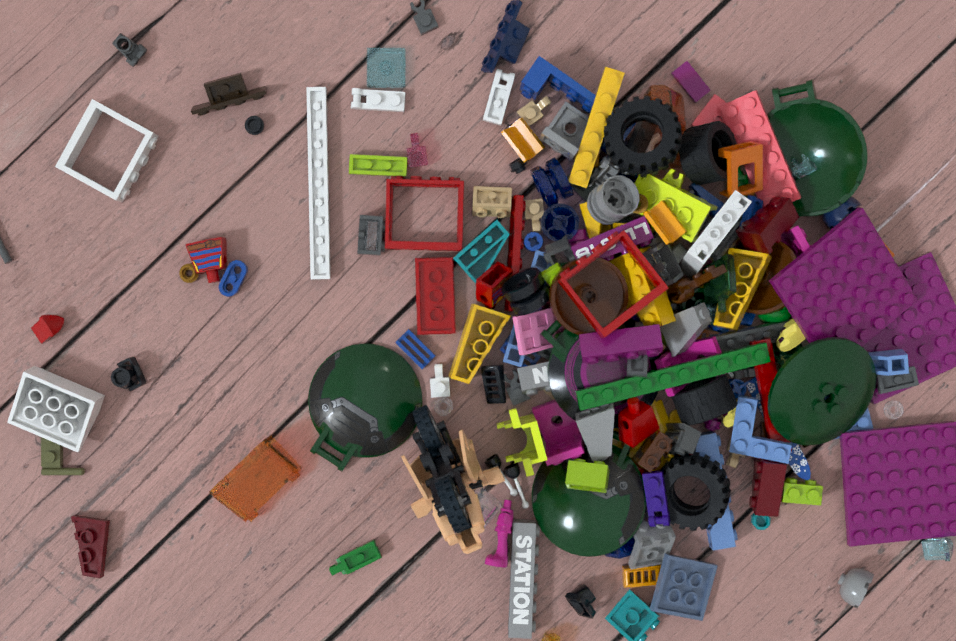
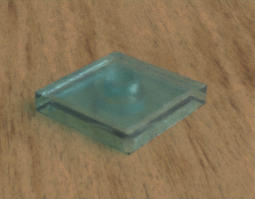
(386, 67)

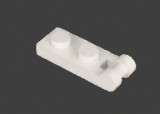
(498, 98)
(378, 100)

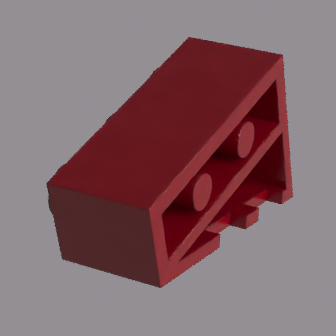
(767, 225)
(767, 487)

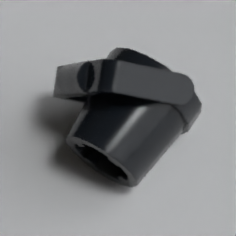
(128, 375)
(581, 601)

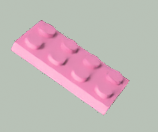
(529, 328)

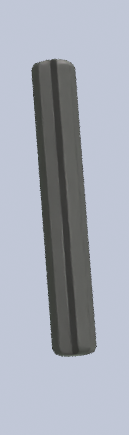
(726, 243)

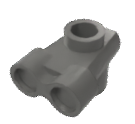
(133, 52)

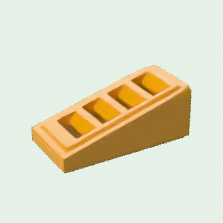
(638, 583)

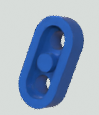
(232, 277)

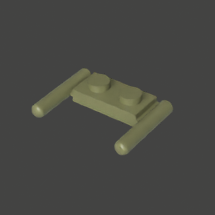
(53, 460)

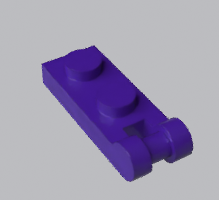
(656, 498)

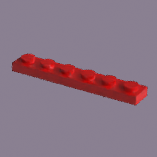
(515, 242)
(765, 375)

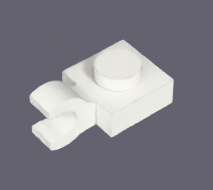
(439, 385)

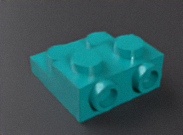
(633, 617)

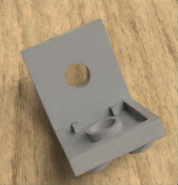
(558, 138)
(651, 544)

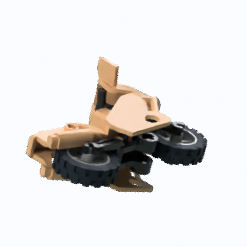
(446, 478)

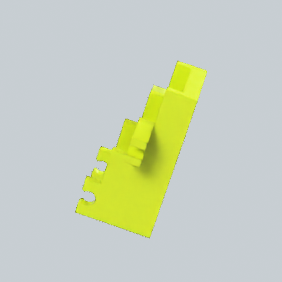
(686, 206)
(534, 449)

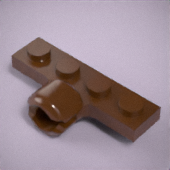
(684, 288)

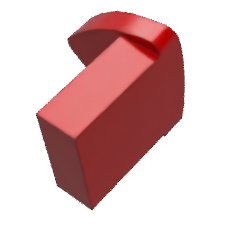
(47, 327)

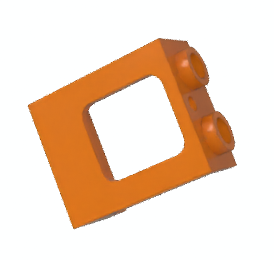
(740, 155)

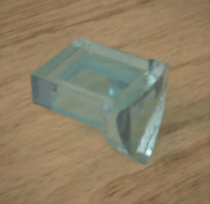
(937, 549)

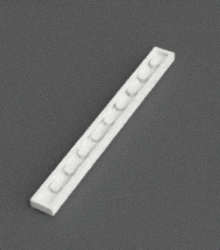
(318, 183)

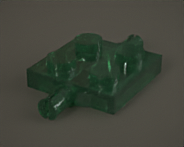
(723, 286)

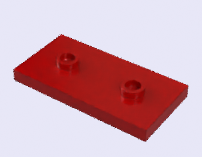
(435, 295)

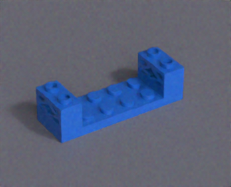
(544, 72)

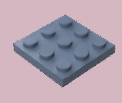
(683, 587)

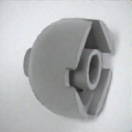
(854, 585)

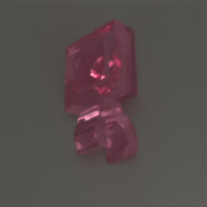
(417, 154)

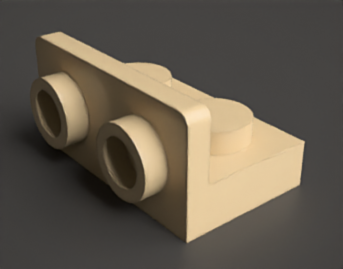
(492, 201)

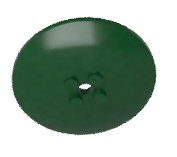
(811, 373)

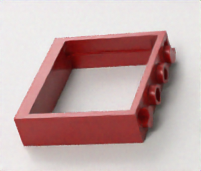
(416, 181)
(641, 261)

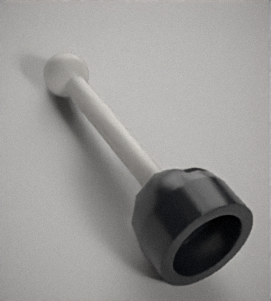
(495, 461)
(513, 472)

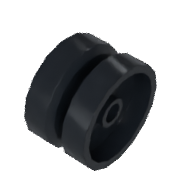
(526, 291)

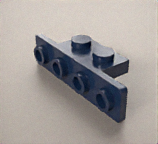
(508, 39)

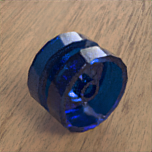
(554, 181)

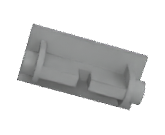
(604, 171)

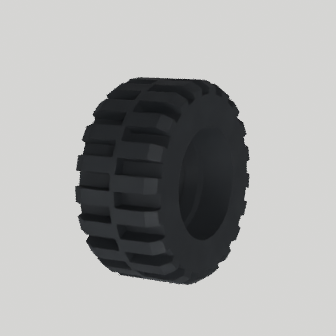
(638, 111)
(711, 475)

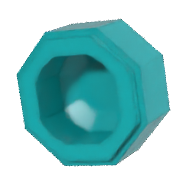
(760, 522)

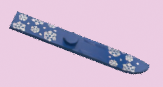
(797, 459)

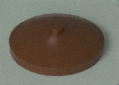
(598, 286)
(765, 298)

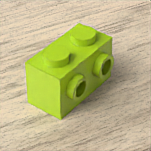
(587, 476)
(802, 492)

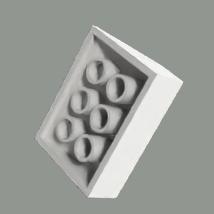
(55, 408)

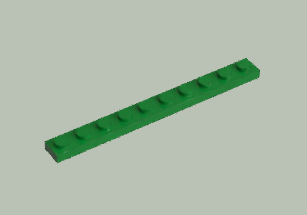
(673, 376)

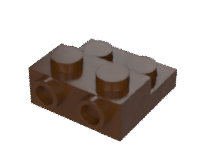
(652, 450)

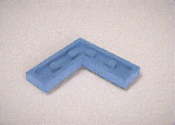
(746, 444)

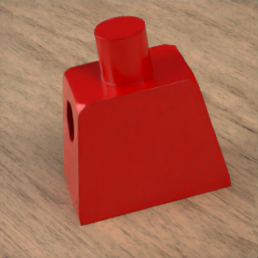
(636, 422)

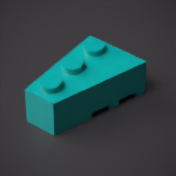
(482, 251)

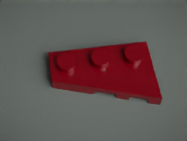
(92, 542)

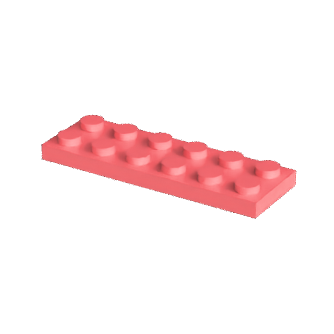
(750, 122)

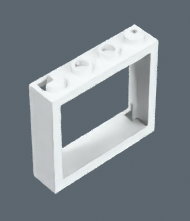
(80, 137)
(714, 234)

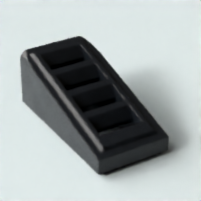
(499, 376)

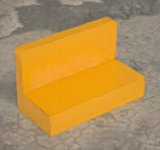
(523, 140)
(665, 223)

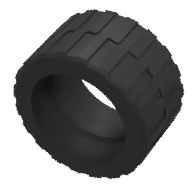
(700, 152)
(704, 400)

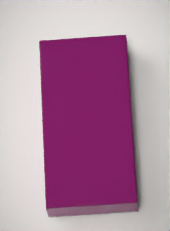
(690, 81)

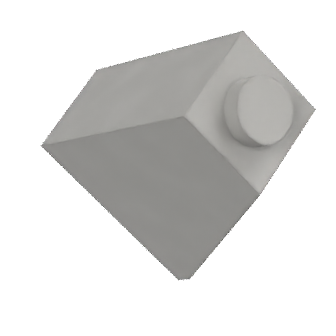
(686, 328)
(597, 430)

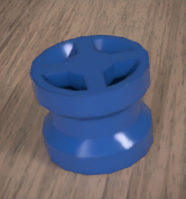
(533, 244)
(738, 386)

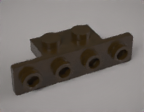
(226, 92)

